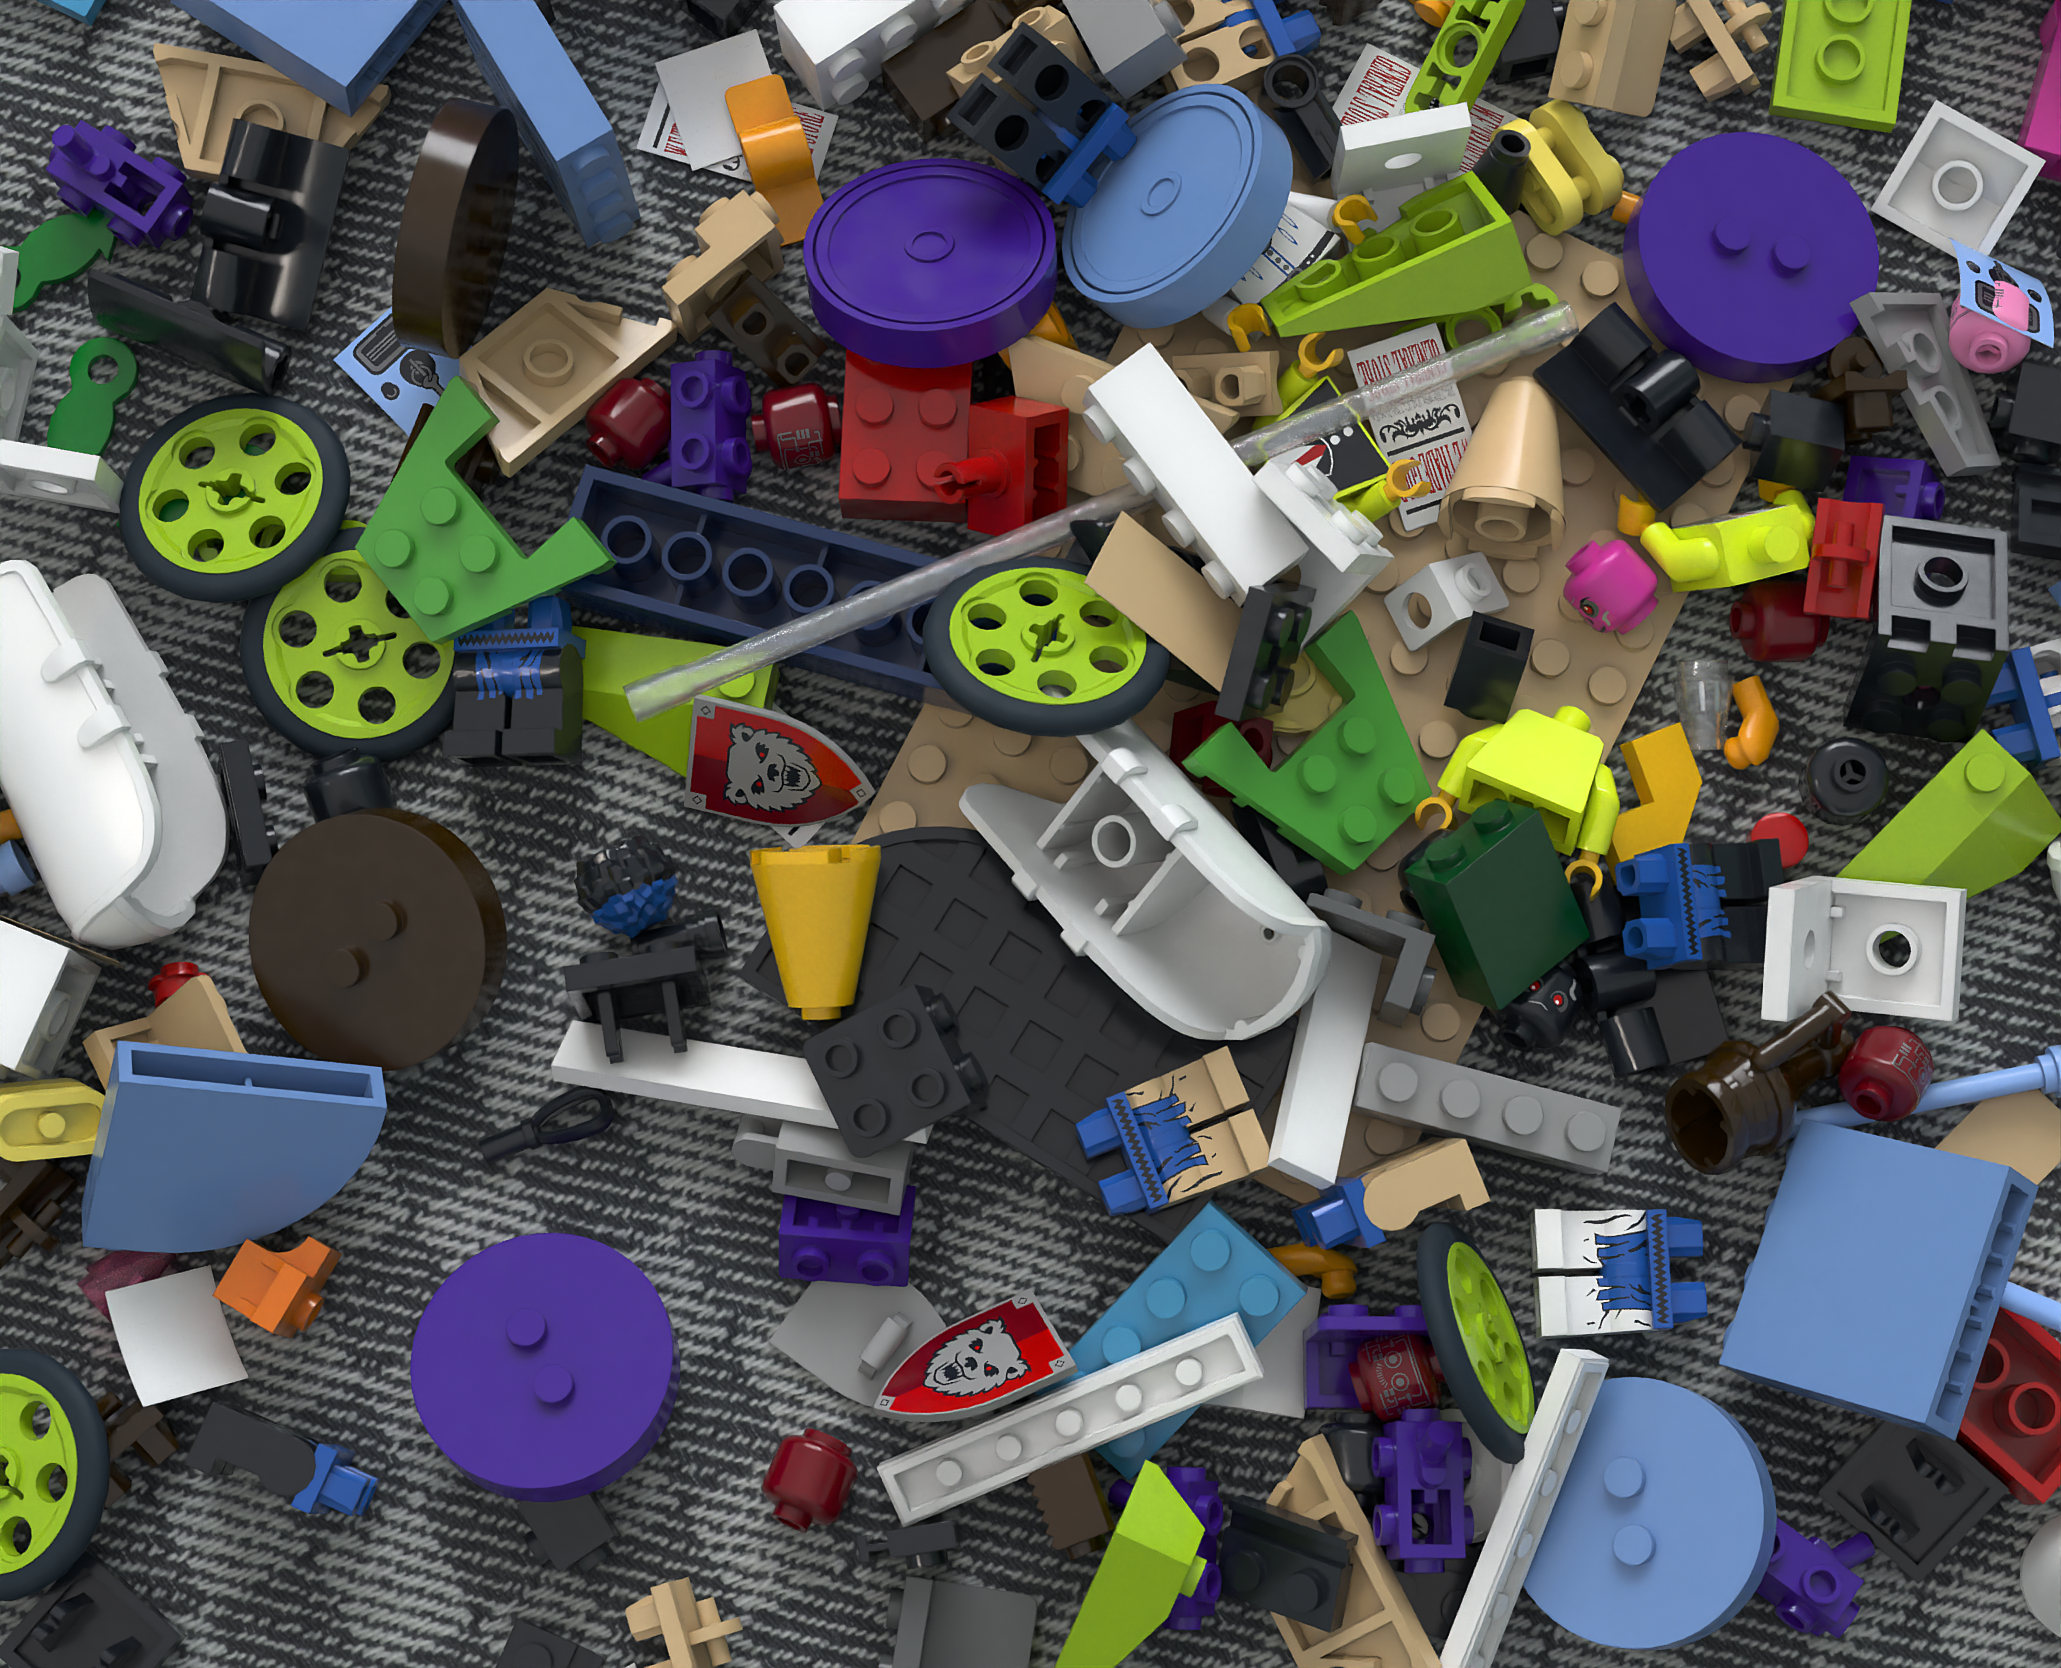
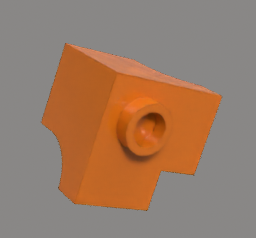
(276, 1287)

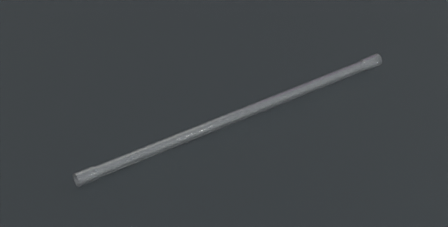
(683, 682)

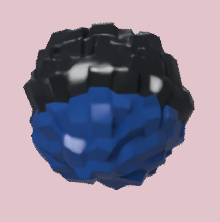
(627, 886)

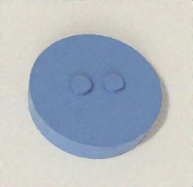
(1180, 208)
(1655, 1521)

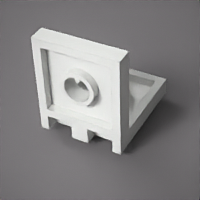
(1398, 159)
(36, 469)
(1341, 543)
(1828, 937)

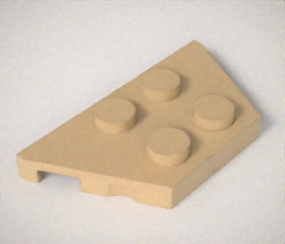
(212, 89)
(552, 366)
(1061, 378)
(1378, 1618)

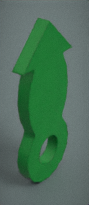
(60, 252)
(87, 413)

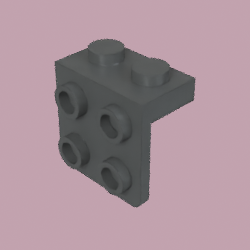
(1394, 936)
(959, 1626)

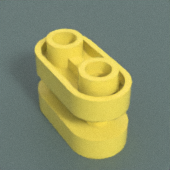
(1565, 168)
(48, 1119)

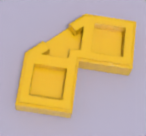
(1667, 789)

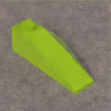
(1439, 259)
(622, 658)
(1964, 828)
(1139, 1575)

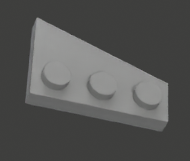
(1912, 336)

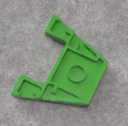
(446, 549)
(1345, 780)

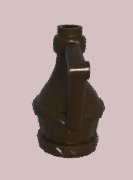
(1750, 1093)

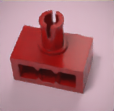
(1012, 464)

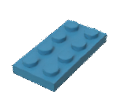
(1193, 1281)

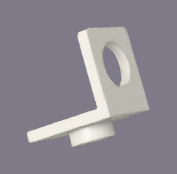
(1453, 591)

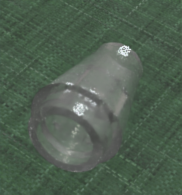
(1703, 701)

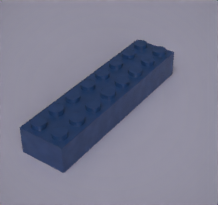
(740, 571)

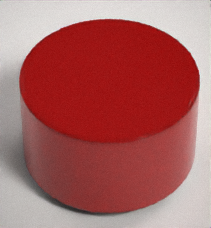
(1791, 835)

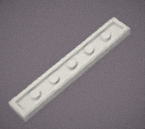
(702, 1076)
(1071, 1419)
(1525, 1509)

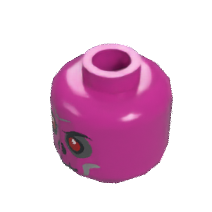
(1610, 586)

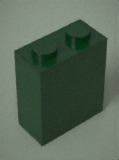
(1497, 903)

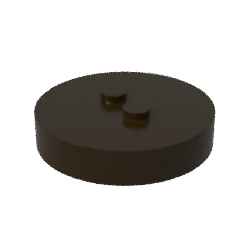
(455, 227)
(377, 938)

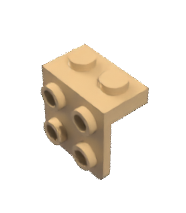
(1613, 54)
(188, 1018)

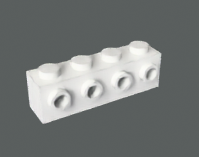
(1192, 475)

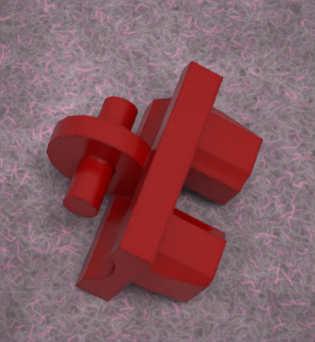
(1844, 559)

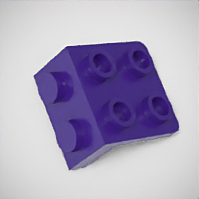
(1333, 1343)

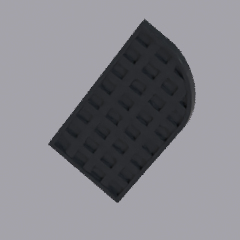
(1029, 1009)

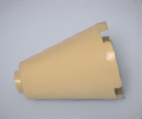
(1509, 477)

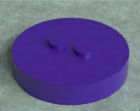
(1749, 257)
(931, 262)
(545, 1367)

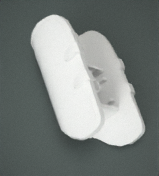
(102, 763)
(1159, 890)

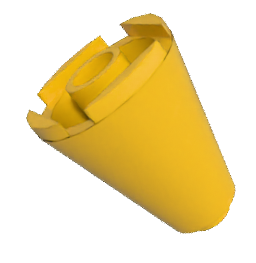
(817, 920)

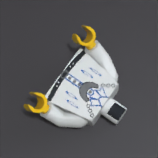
(1299, 241)

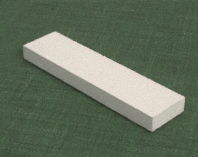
(1325, 1066)

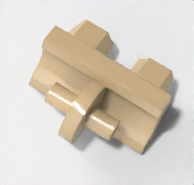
(1728, 67)
(1233, 380)
(689, 1627)

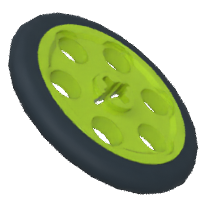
(241, 569)
(276, 669)
(1015, 699)
(1476, 1340)
(75, 1442)

